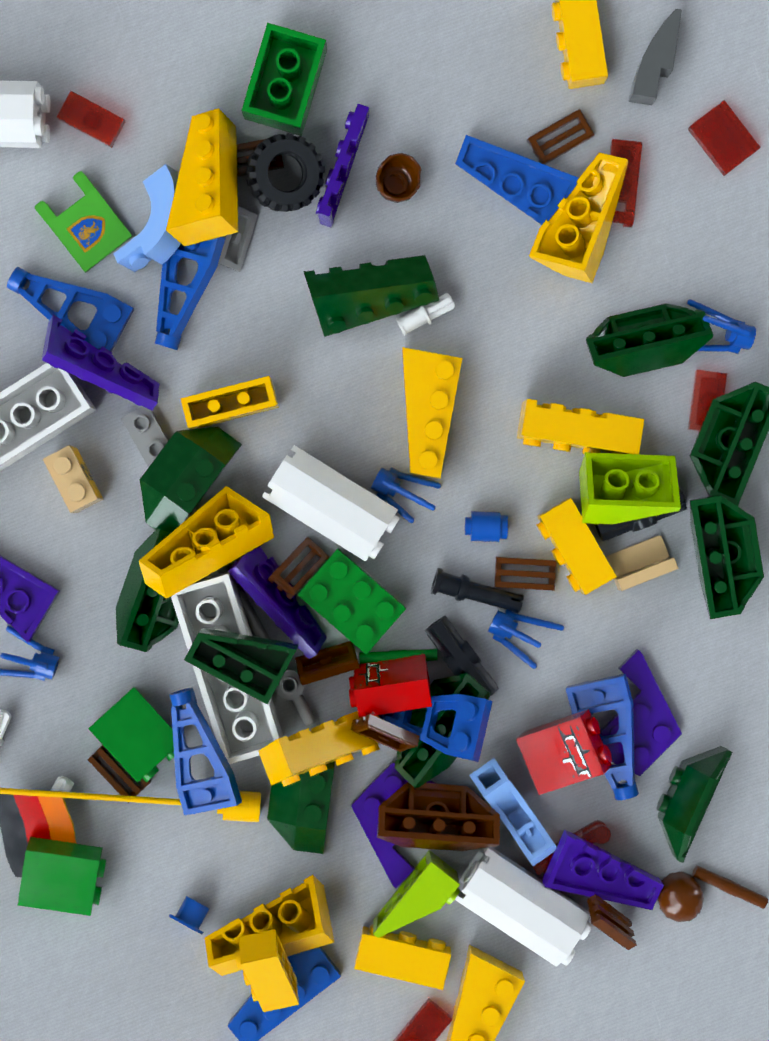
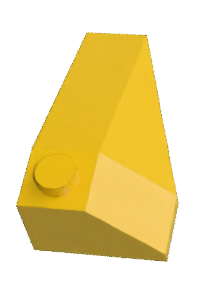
(580, 227)

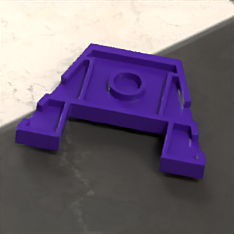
(653, 720)
(366, 811)

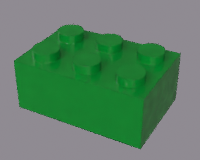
(284, 79)
(352, 601)

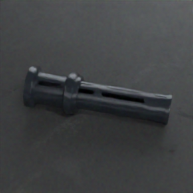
(463, 588)

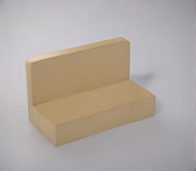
(641, 563)

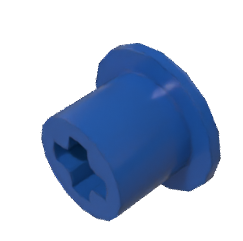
(191, 914)

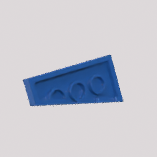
(519, 180)
(313, 974)

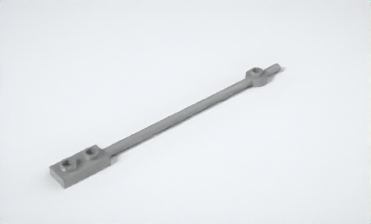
(150, 441)

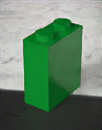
(135, 735)
(61, 876)

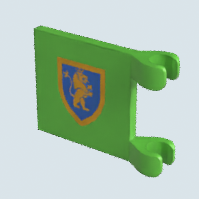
(87, 227)

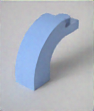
(154, 240)
(513, 811)

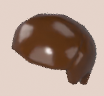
(398, 177)
(681, 897)

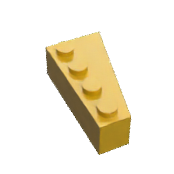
(207, 182)
(578, 429)
(314, 749)
(297, 916)

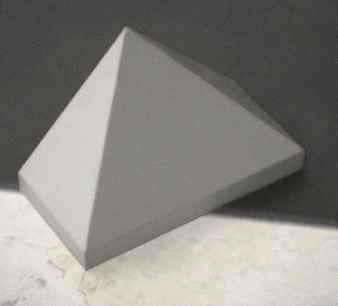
(237, 243)

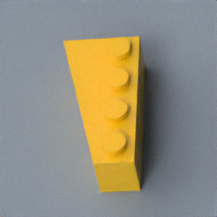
(429, 402)
(206, 542)
(484, 997)

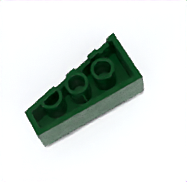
(370, 293)

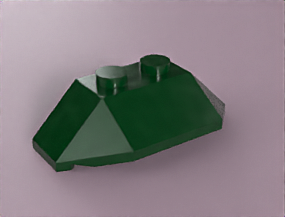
(648, 339)
(731, 440)
(184, 474)
(725, 554)
(141, 612)
(424, 761)
(689, 798)
(302, 810)

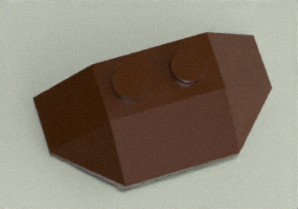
(438, 818)

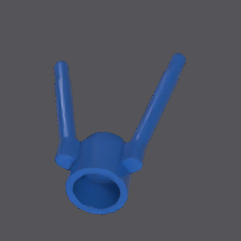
(737, 332)
(388, 484)
(504, 626)
(43, 664)

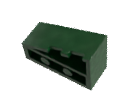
(242, 660)

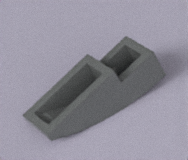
(656, 61)

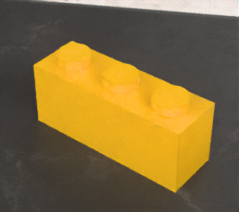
(581, 42)
(229, 403)
(575, 547)
(404, 957)
(267, 970)

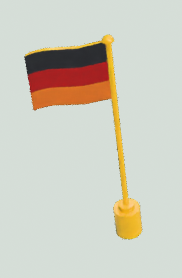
(46, 816)

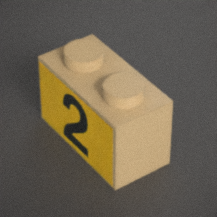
(73, 479)

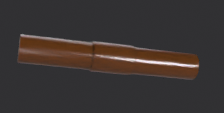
(730, 887)

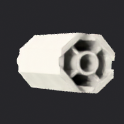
(23, 114)
(331, 504)
(523, 906)

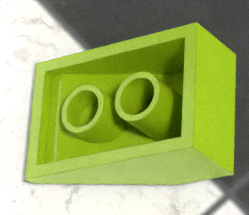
(627, 487)
(419, 895)

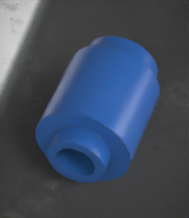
(486, 526)

